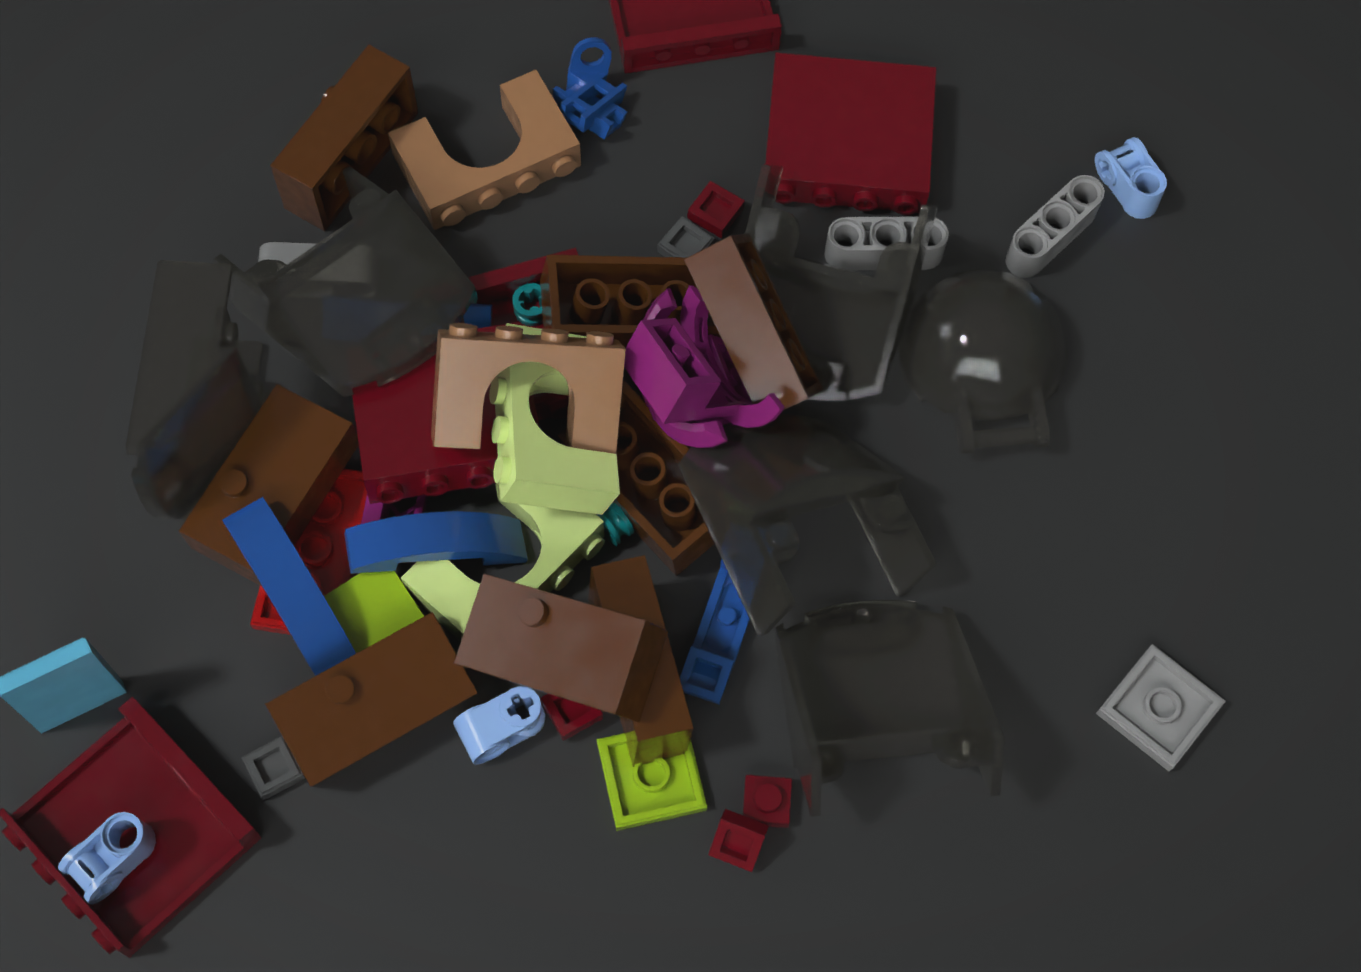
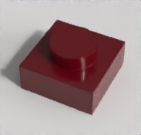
(715, 209)
(569, 716)
(767, 800)
(738, 840)

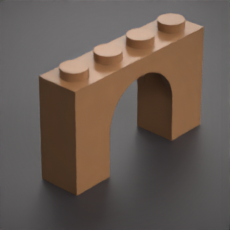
(454, 190)
(472, 359)

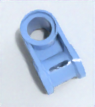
(1130, 172)
(496, 726)
(105, 858)

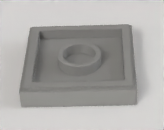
(1160, 707)

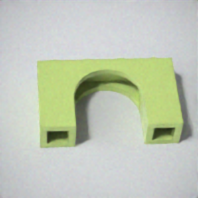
(531, 464)
(564, 541)

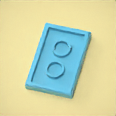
(61, 685)

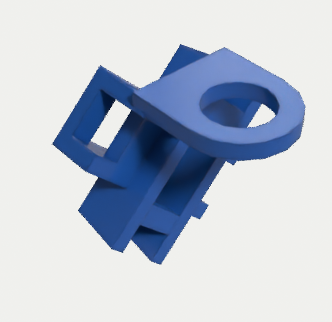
(586, 81)

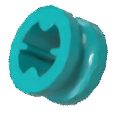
(528, 293)
(616, 524)

